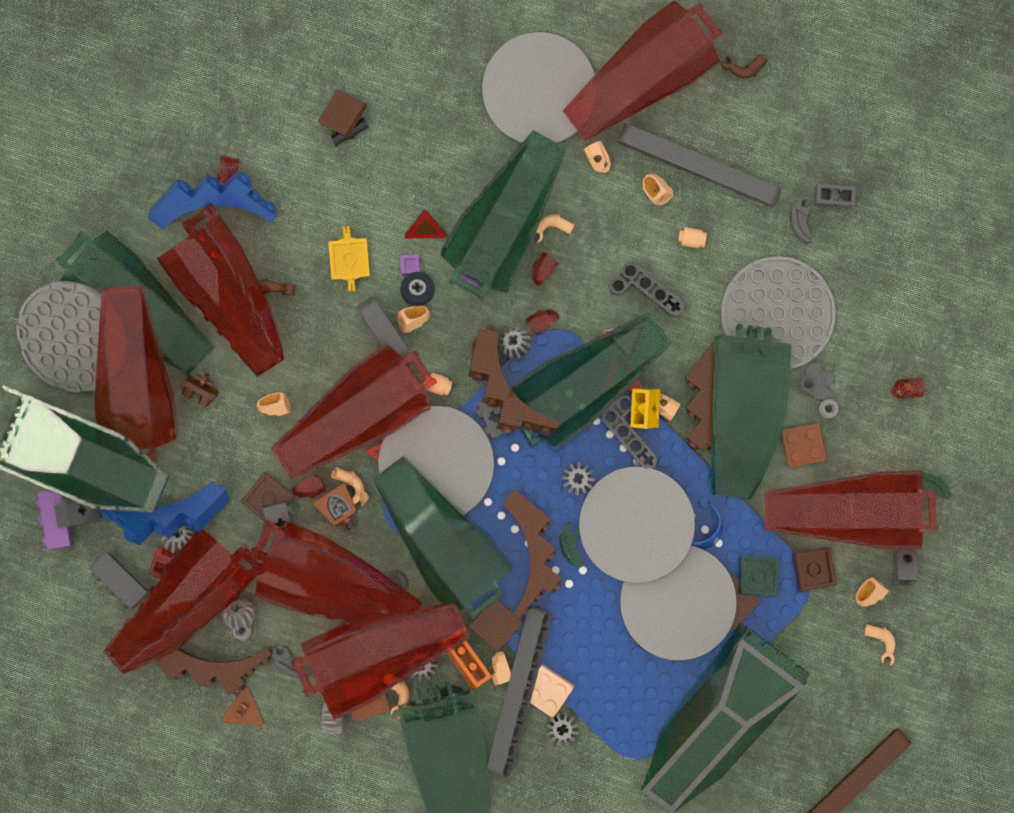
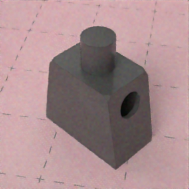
(905, 573)

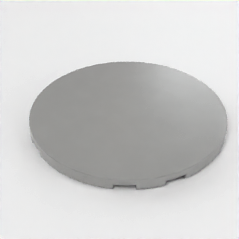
(533, 83)
(787, 299)
(61, 334)
(448, 451)
(637, 524)
(682, 611)

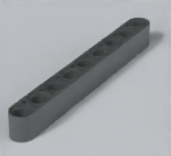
(699, 165)
(519, 692)

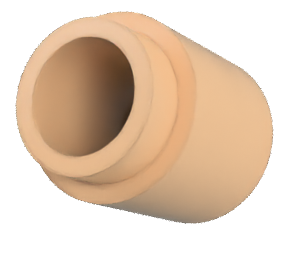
(692, 237)
(442, 387)

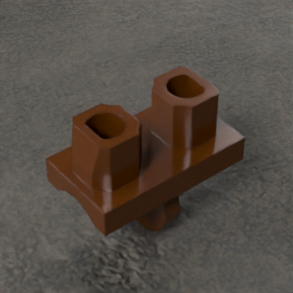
(201, 386)

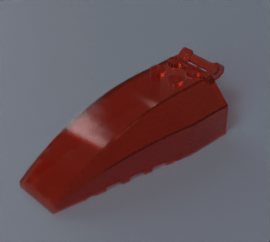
(652, 65)
(221, 282)
(131, 375)
(361, 408)
(859, 510)
(323, 578)
(184, 602)
(375, 654)

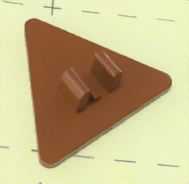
(243, 710)

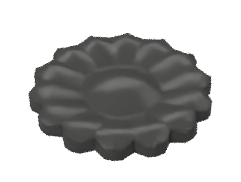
(399, 577)

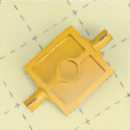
(349, 259)

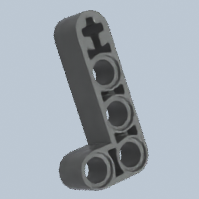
(648, 292)
(382, 327)
(632, 435)

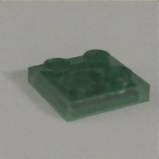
(759, 576)

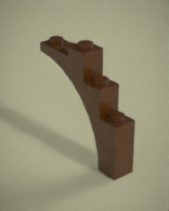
(498, 393)
(701, 406)
(540, 576)
(204, 671)

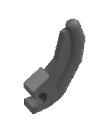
(798, 220)
(283, 663)

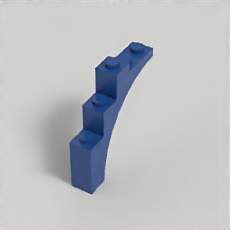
(234, 193)
(168, 519)

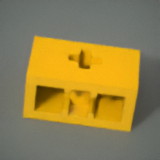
(645, 408)

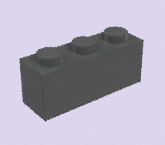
(118, 580)

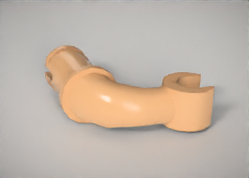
(554, 221)
(352, 479)
(884, 636)
(404, 695)

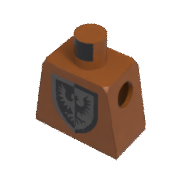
(338, 507)

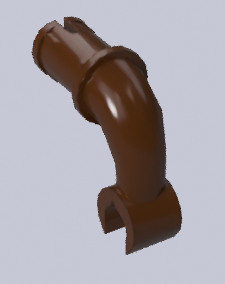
(747, 71)
(272, 286)

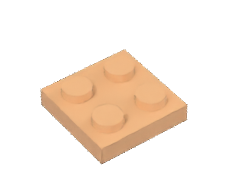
(550, 691)

